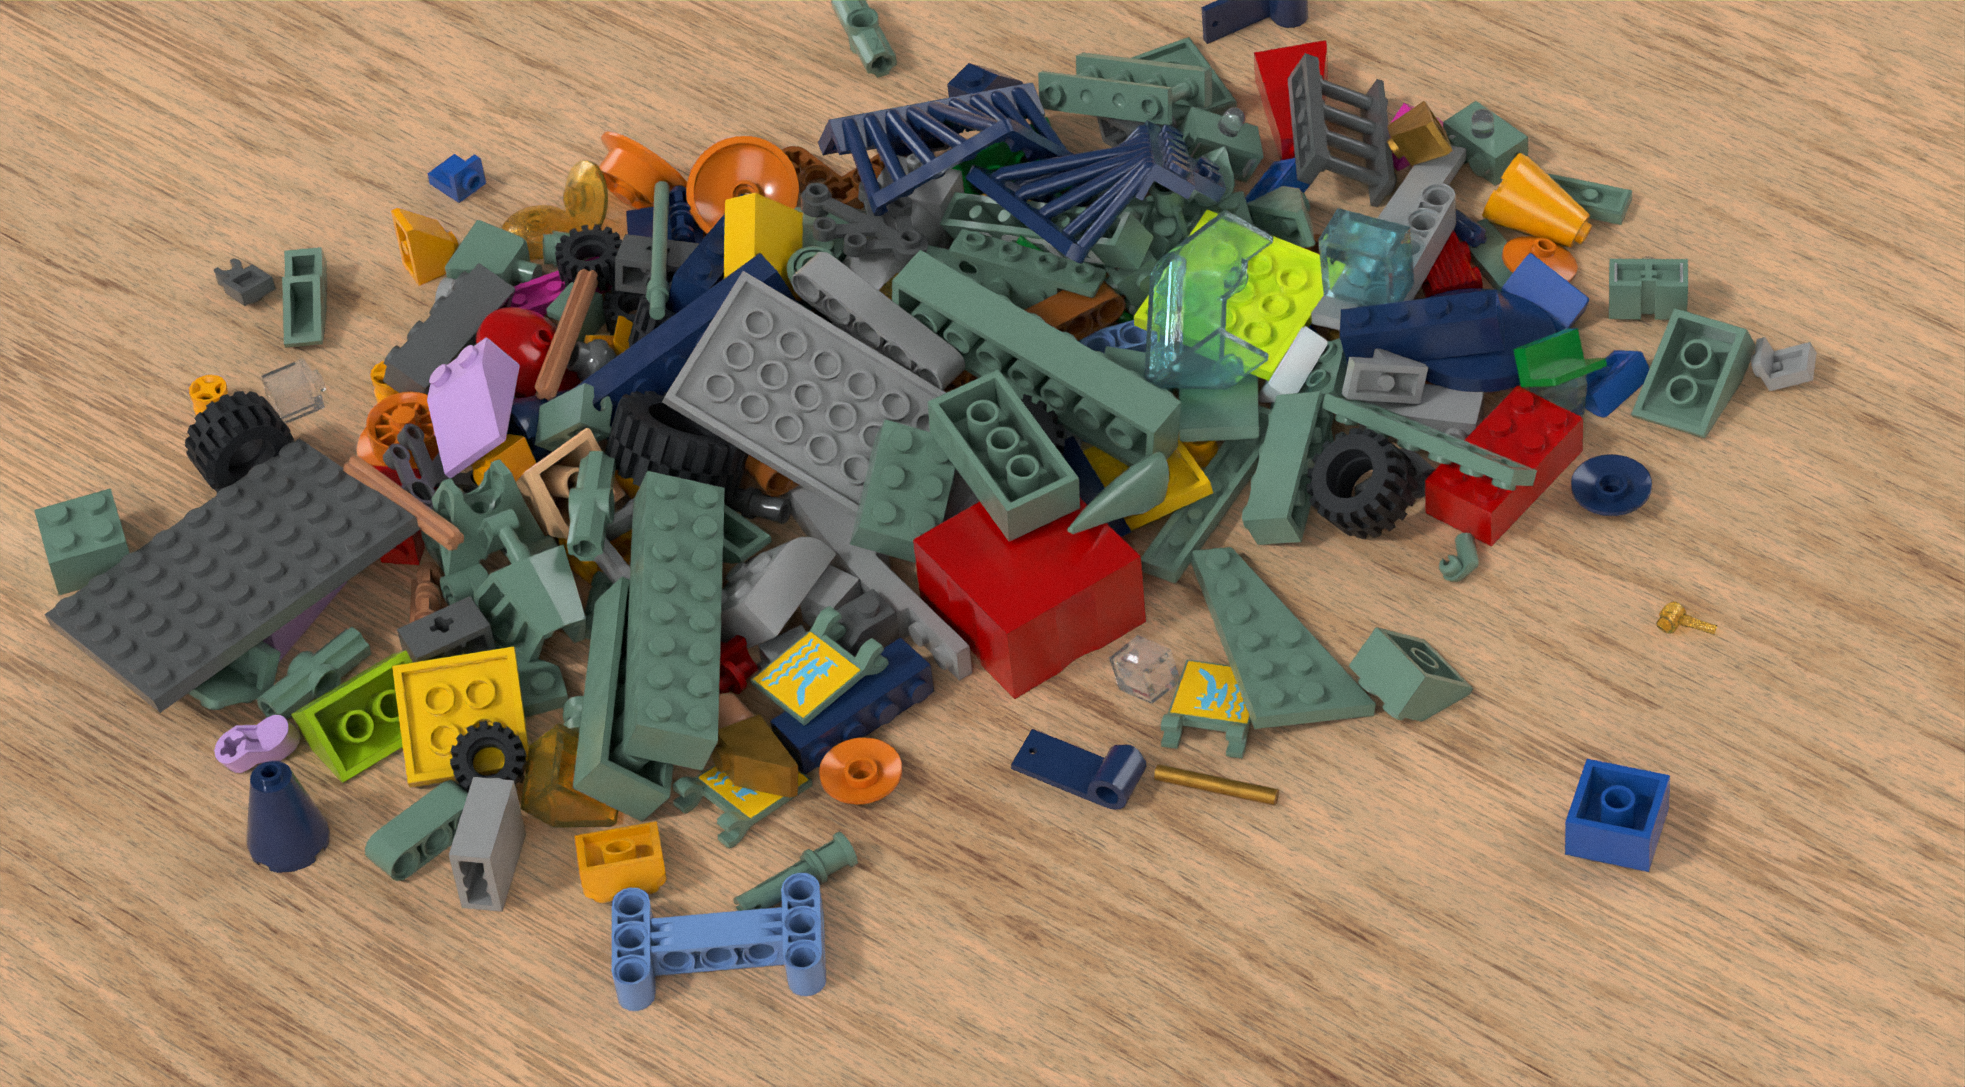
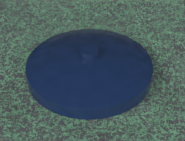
(1498, 369)

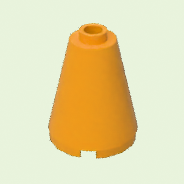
(1536, 205)

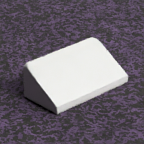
(1294, 366)

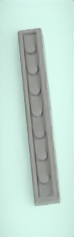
(1421, 175)

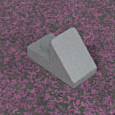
(1384, 378)

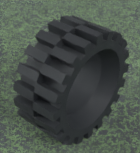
(663, 441)

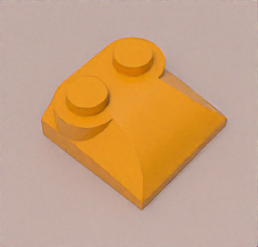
(620, 860)

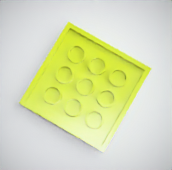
(1275, 302)

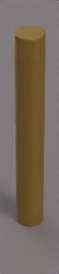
(1216, 784)

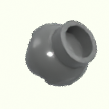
(590, 357)

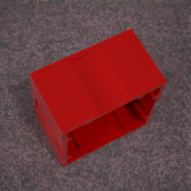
(1032, 599)

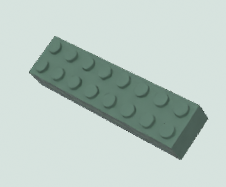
(1083, 386)
(674, 621)

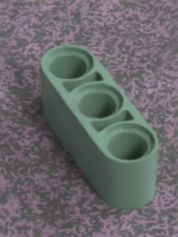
(418, 832)

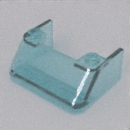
(1189, 303)

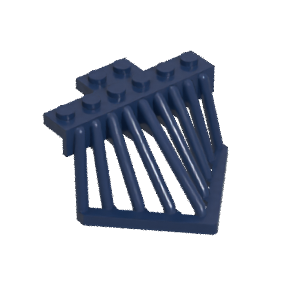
(935, 127)
(1126, 170)

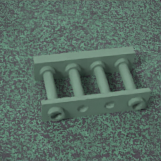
(1125, 88)

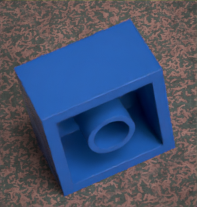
(1617, 815)

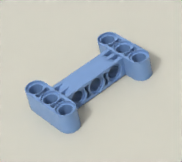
(718, 941)

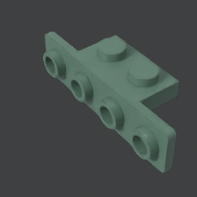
(1022, 272)

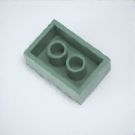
(902, 491)

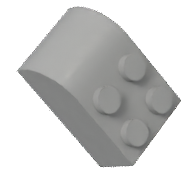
(770, 588)

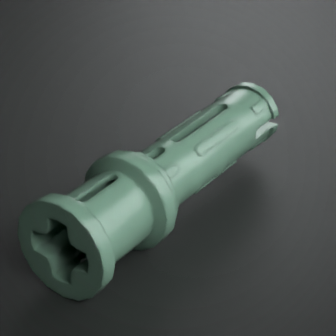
(818, 863)

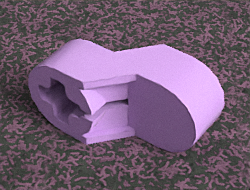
(254, 744)

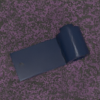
(1229, 16)
(1081, 772)

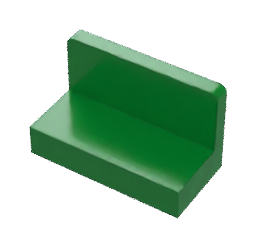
(1554, 360)

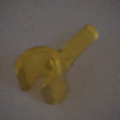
(1674, 614)

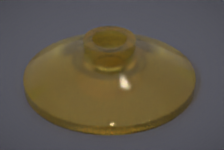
(585, 195)
(534, 222)

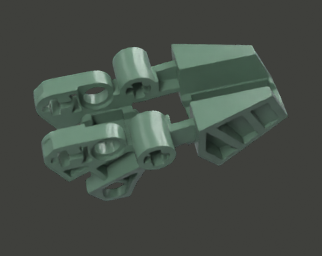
(524, 598)

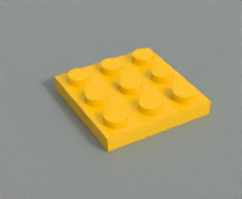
(1185, 484)
(446, 697)

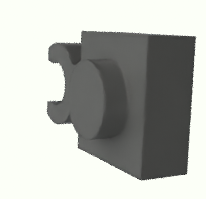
(244, 284)

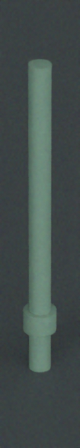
(658, 288)

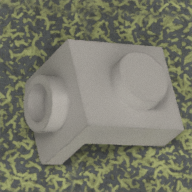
(1784, 366)

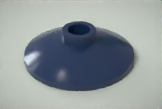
(1611, 485)

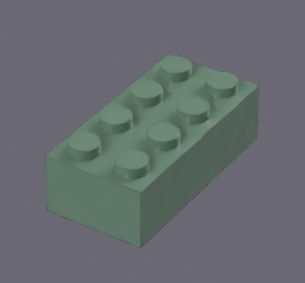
(1004, 455)

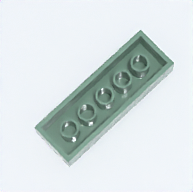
(601, 768)

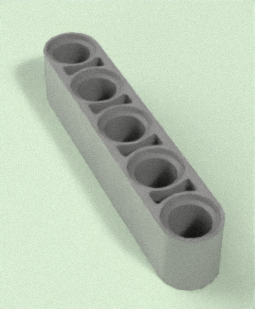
(1430, 226)
(876, 320)

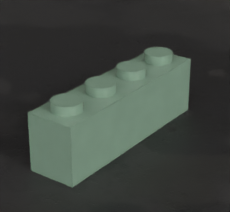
(1278, 493)

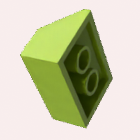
(355, 720)

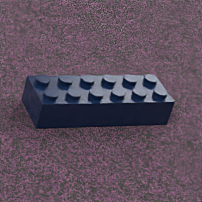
(662, 353)

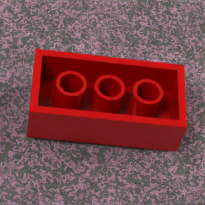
(1522, 430)

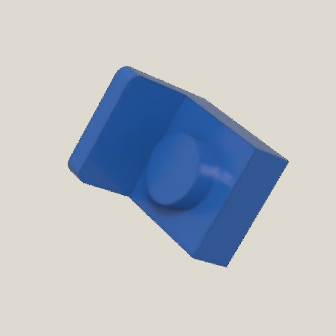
(458, 177)

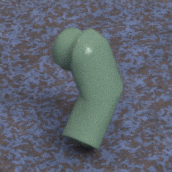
(1464, 562)

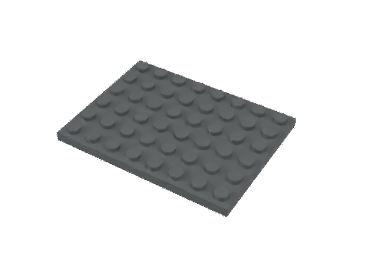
(230, 573)

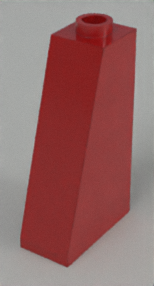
(1271, 77)

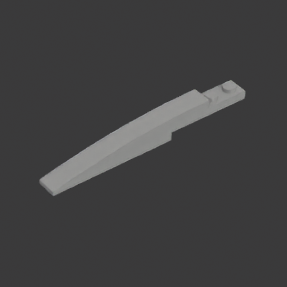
(914, 617)

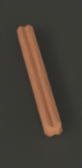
(566, 334)
(427, 519)

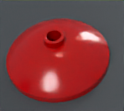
(526, 339)

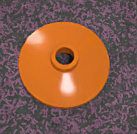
(1544, 249)
(860, 770)

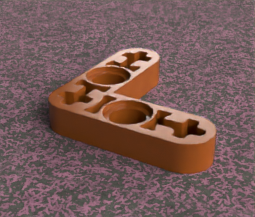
(842, 188)

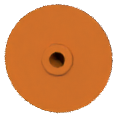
(634, 170)
(386, 422)

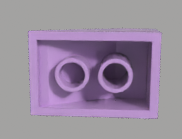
(472, 404)

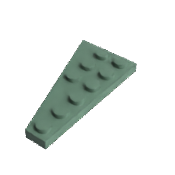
(1273, 656)

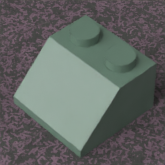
(1407, 675)

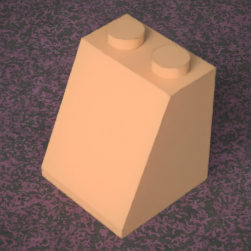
(549, 481)

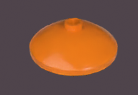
(737, 168)

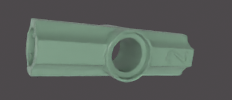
(865, 36)
(591, 506)
(314, 674)

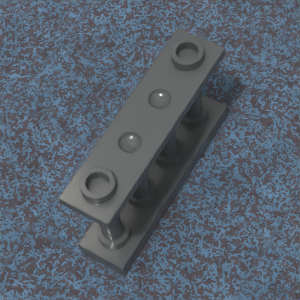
(1313, 137)

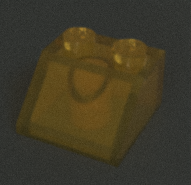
(549, 784)

